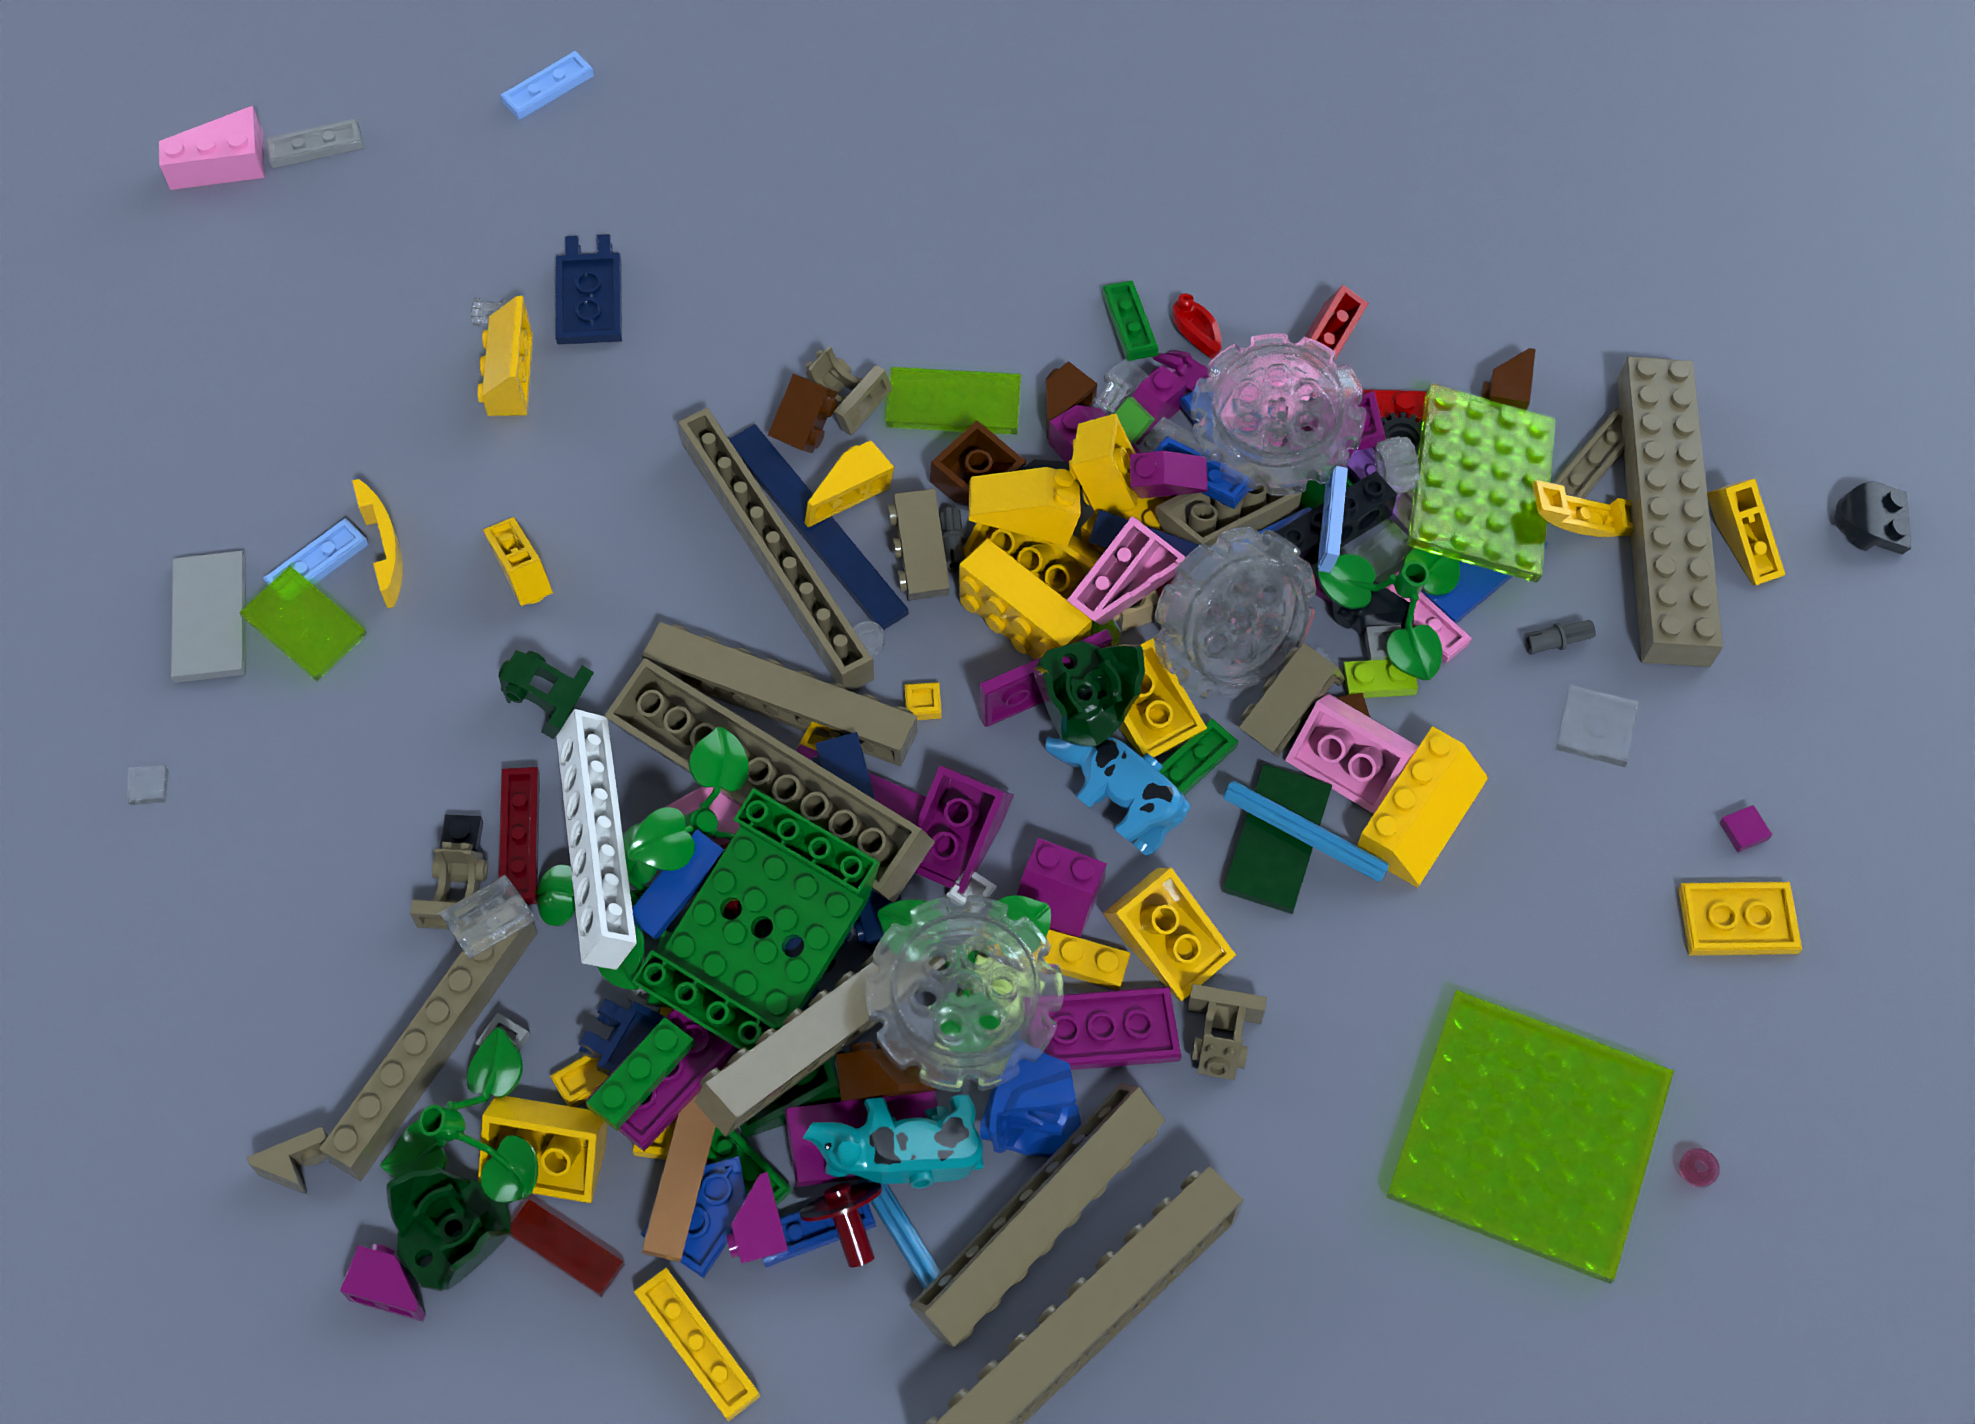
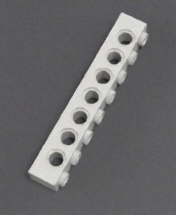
(595, 841)

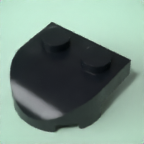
(1876, 517)

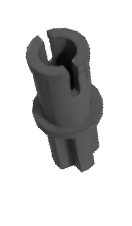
(953, 537)
(1558, 636)

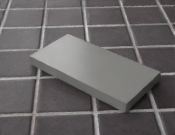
(206, 617)

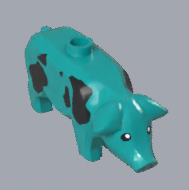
(904, 1150)

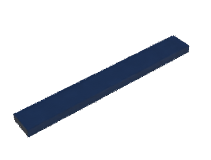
(826, 537)

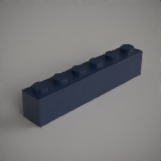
(846, 760)

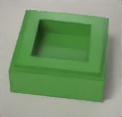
(1134, 419)

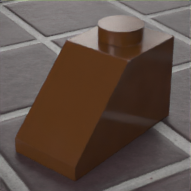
(1512, 381)
(1066, 389)

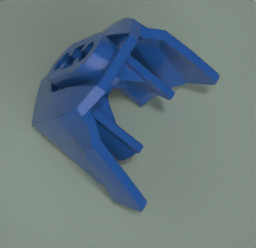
(1032, 1110)

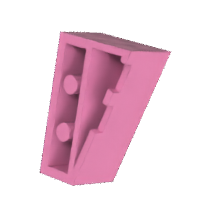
(214, 152)
(1126, 573)

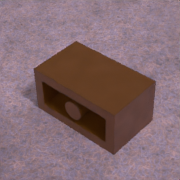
(803, 414)

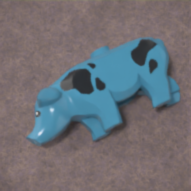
(1131, 782)

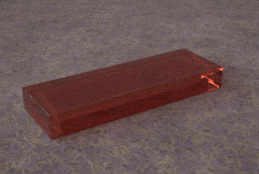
(565, 1248)

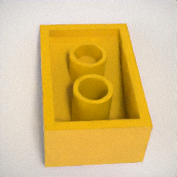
(1027, 502)
(1162, 712)
(1169, 932)

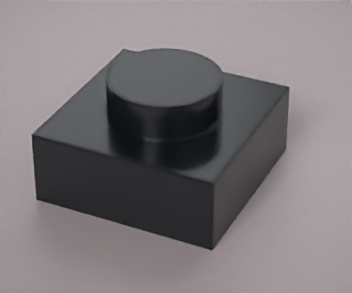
(462, 830)

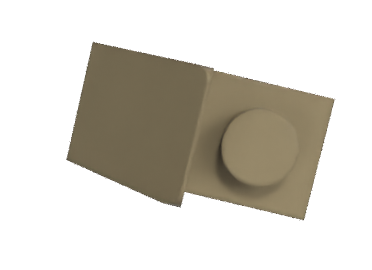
(283, 1160)

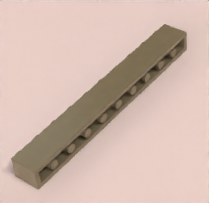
(776, 551)

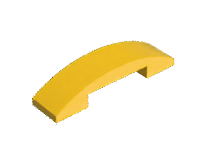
(1580, 514)
(388, 571)

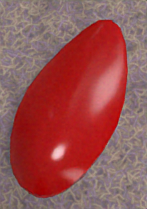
(1197, 325)

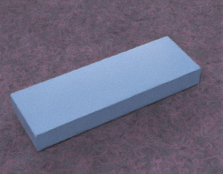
(547, 85)
(1332, 519)
(323, 553)

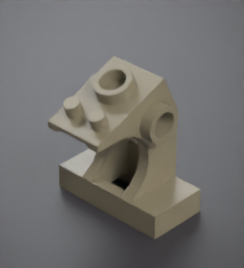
(865, 392)
(451, 864)
(1225, 1013)

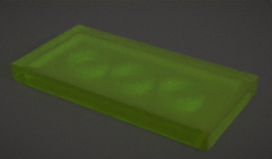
(953, 400)

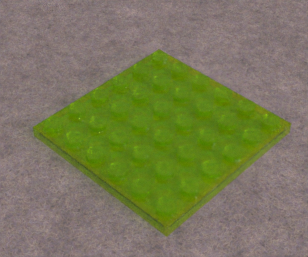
(1532, 1136)

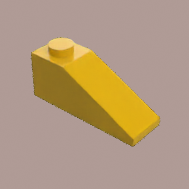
(853, 479)
(1747, 530)
(518, 561)

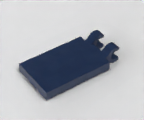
(588, 294)
(628, 1032)

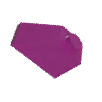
(1160, 395)
(1167, 474)
(757, 1225)
(381, 1282)

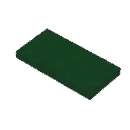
(1267, 860)

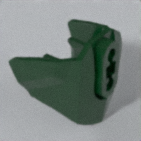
(1106, 679)
(427, 1213)

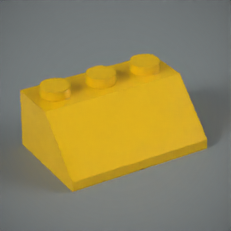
(506, 361)
(565, 1139)

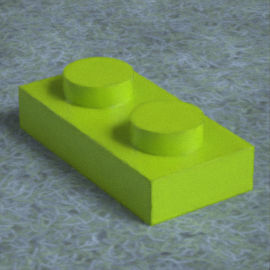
(1377, 679)

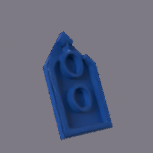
(716, 1207)

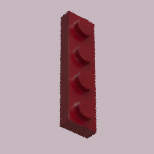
(520, 830)

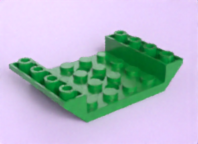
(778, 872)

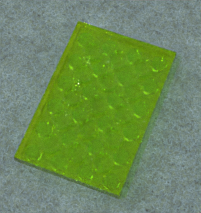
(1478, 480)

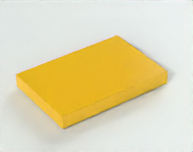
(1740, 918)

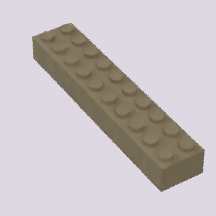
(1669, 513)
(675, 717)
(1099, 1306)

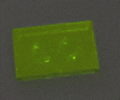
(303, 623)

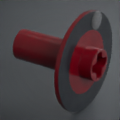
(842, 1205)

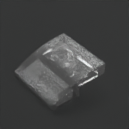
(487, 916)

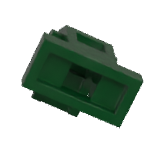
(560, 701)

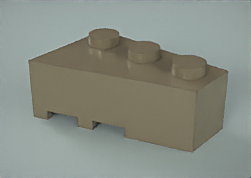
(919, 544)
(1289, 698)

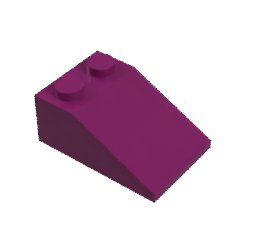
(963, 822)

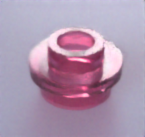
(1692, 1175)

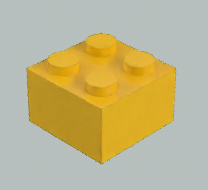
(1103, 464)

